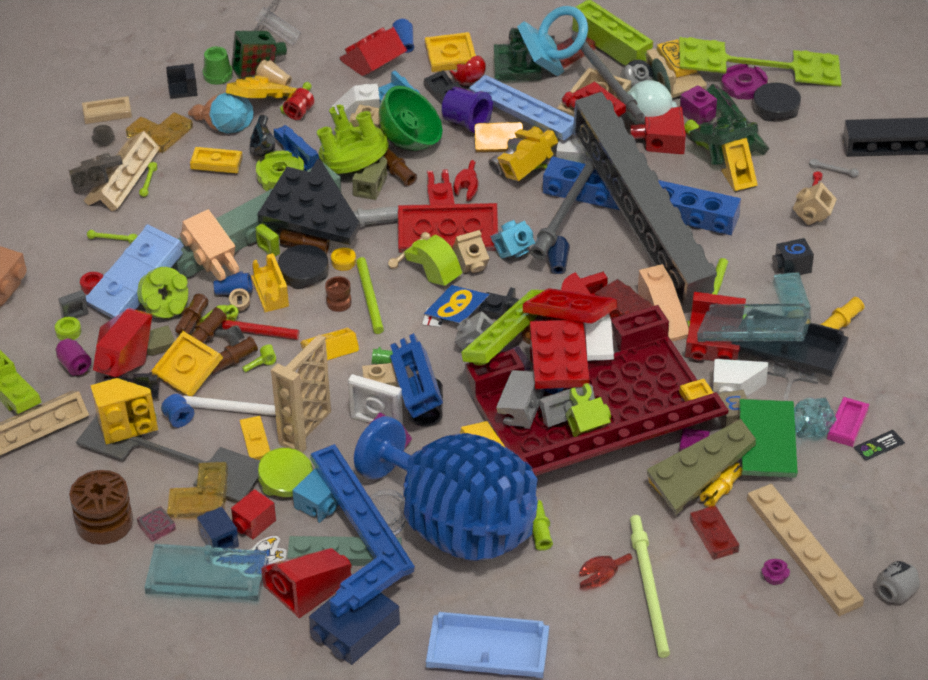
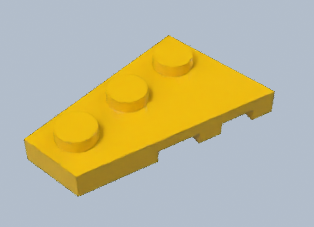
(258, 88)

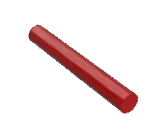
(263, 329)

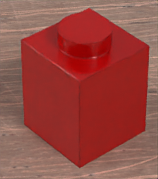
(253, 514)

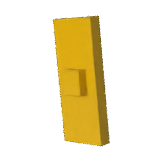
(254, 437)

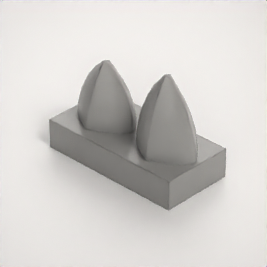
(556, 405)

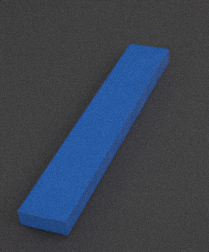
(359, 507)

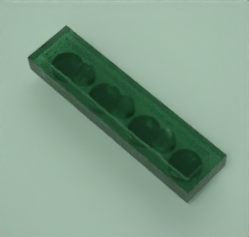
(729, 108)

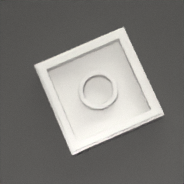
(371, 397)

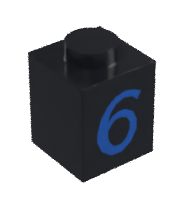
(793, 257)

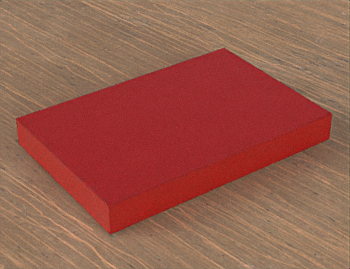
(570, 305)

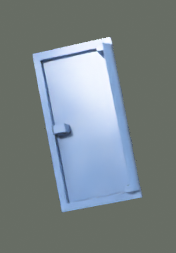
(119, 285)
(488, 644)

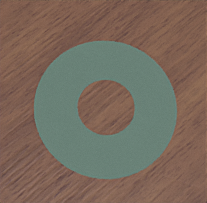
(657, 66)

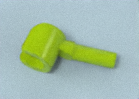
(267, 357)

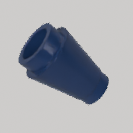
(558, 255)

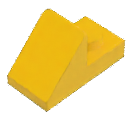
(739, 165)

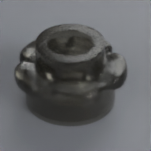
(103, 135)

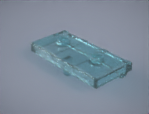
(755, 322)
(205, 572)

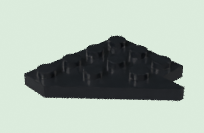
(310, 205)

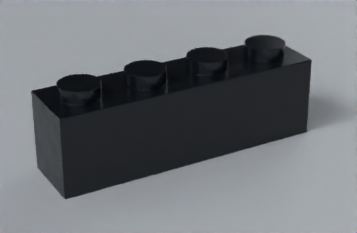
(886, 137)

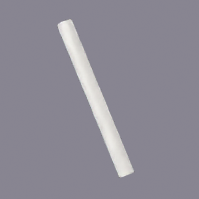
(234, 406)

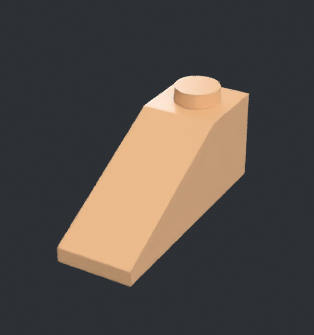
(659, 290)

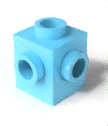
(513, 239)

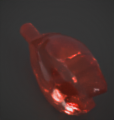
(604, 568)

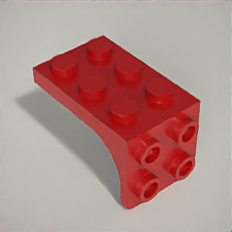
(558, 354)

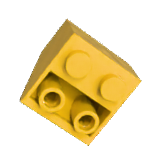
(123, 409)

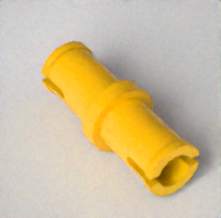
(842, 316)
(721, 486)

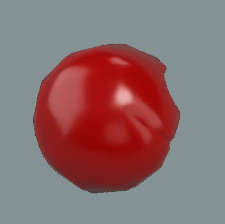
(470, 72)

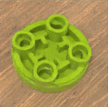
(282, 471)

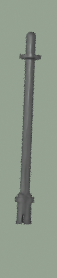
(547, 236)

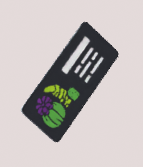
(879, 445)

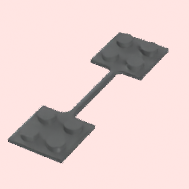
(241, 468)

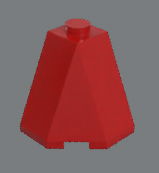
(123, 343)
(306, 579)

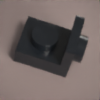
(496, 305)

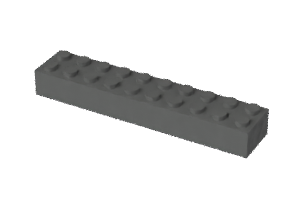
(642, 198)

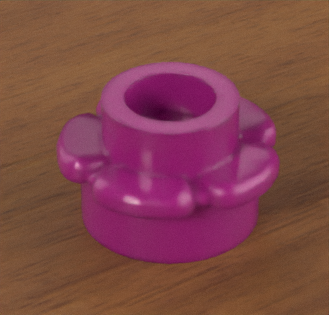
(775, 571)

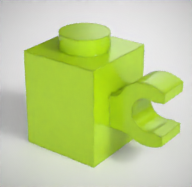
(586, 414)

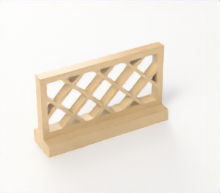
(290, 394)

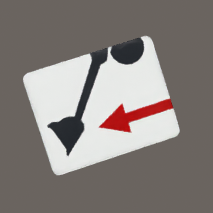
(432, 321)

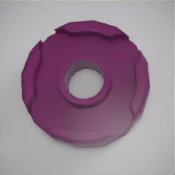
(733, 85)

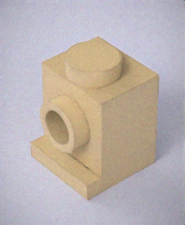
(469, 261)

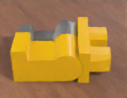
(524, 153)

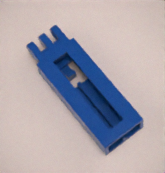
(421, 390)

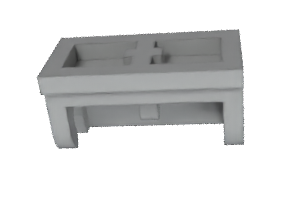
(520, 399)

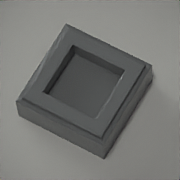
(73, 305)

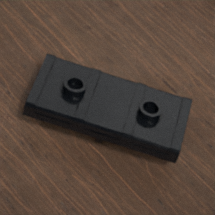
(817, 353)

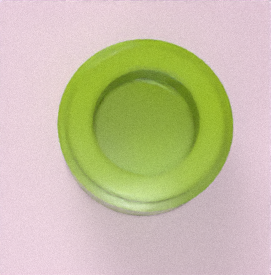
(68, 328)

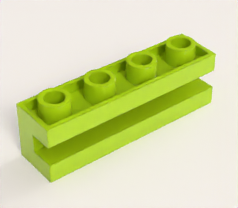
(613, 34)

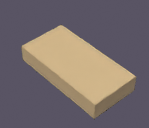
(106, 110)

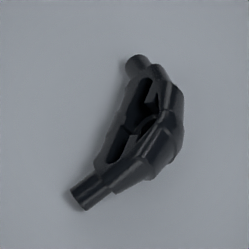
(261, 140)

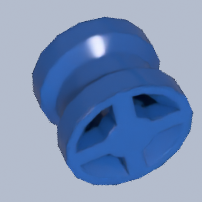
(177, 410)

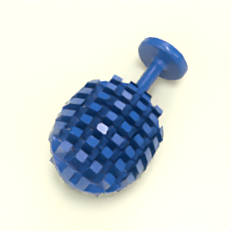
(457, 490)

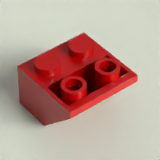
(373, 51)

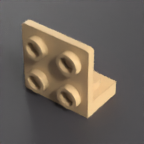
(680, 84)

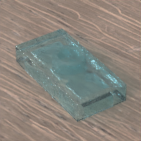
(791, 289)

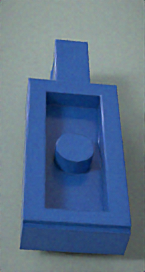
(295, 144)
(365, 585)

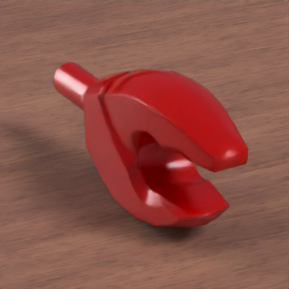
(467, 179)

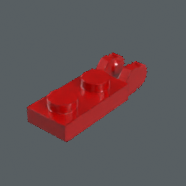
(441, 192)

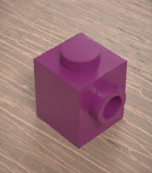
(698, 105)

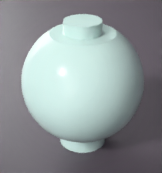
(651, 99)

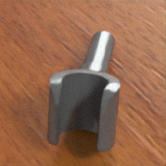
(233, 334)

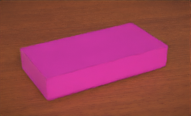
(849, 421)

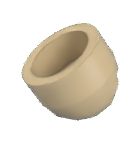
(245, 298)

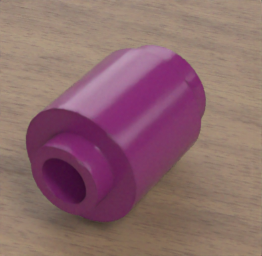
(73, 357)

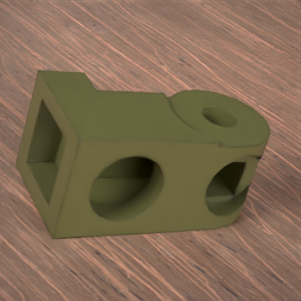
(371, 181)

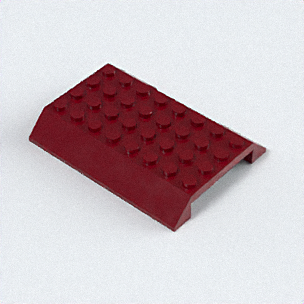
(636, 386)

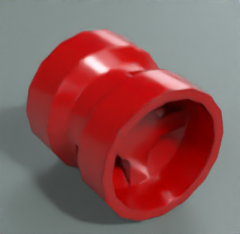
(299, 102)

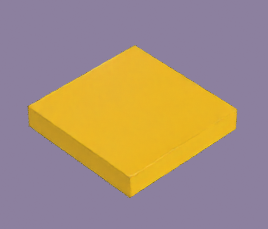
(449, 50)
(187, 364)

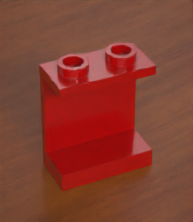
(709, 349)

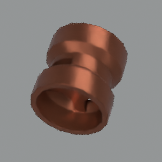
(338, 293)

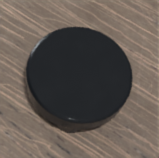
(776, 101)
(303, 265)

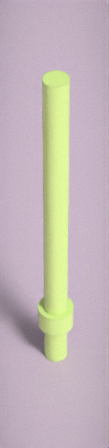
(640, 543)

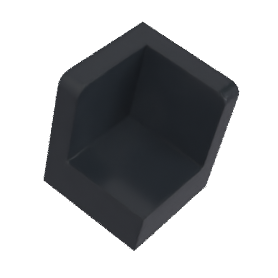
(181, 81)

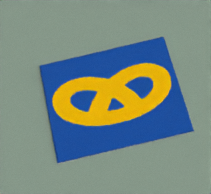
(456, 303)

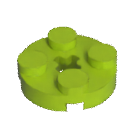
(267, 169)
(175, 285)

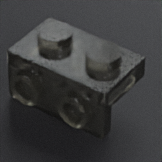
(92, 172)

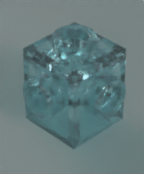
(813, 417)

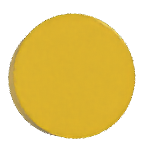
(343, 259)

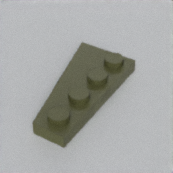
(690, 470)

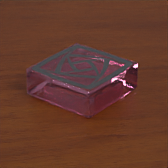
(156, 523)

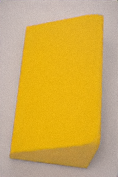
(337, 343)

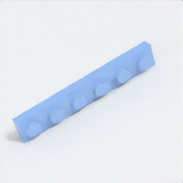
(526, 107)

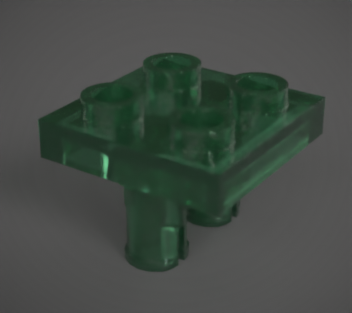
(515, 61)
(722, 132)

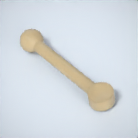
(393, 263)

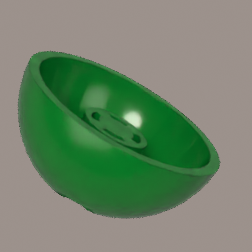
(409, 119)

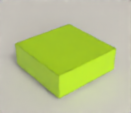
(267, 240)

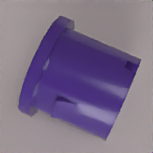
(467, 107)

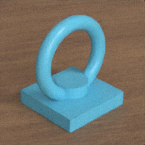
(542, 45)

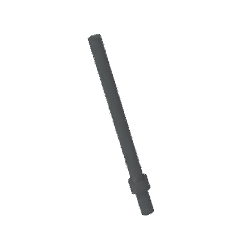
(627, 99)

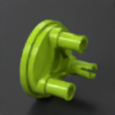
(351, 146)

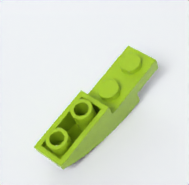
(14, 390)

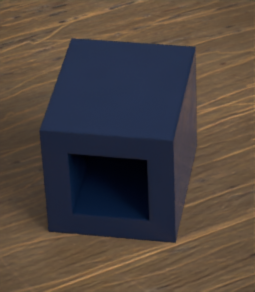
(218, 529)

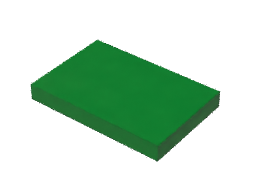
(774, 429)

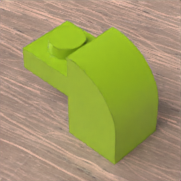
(437, 259)

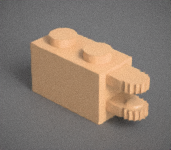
(209, 244)

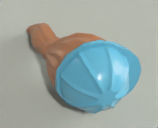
(225, 112)

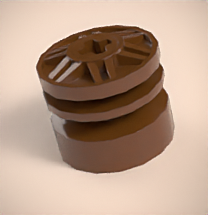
(101, 507)

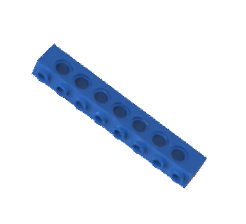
(697, 206)

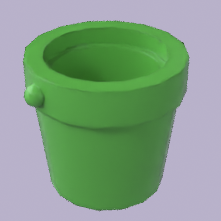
(217, 66)

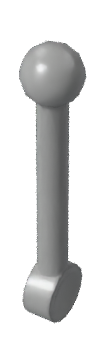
(814, 163)

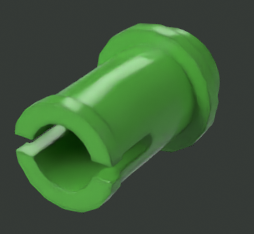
(381, 356)

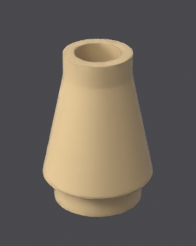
(273, 72)

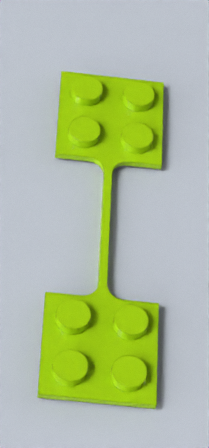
(712, 57)

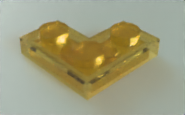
(162, 134)
(205, 497)

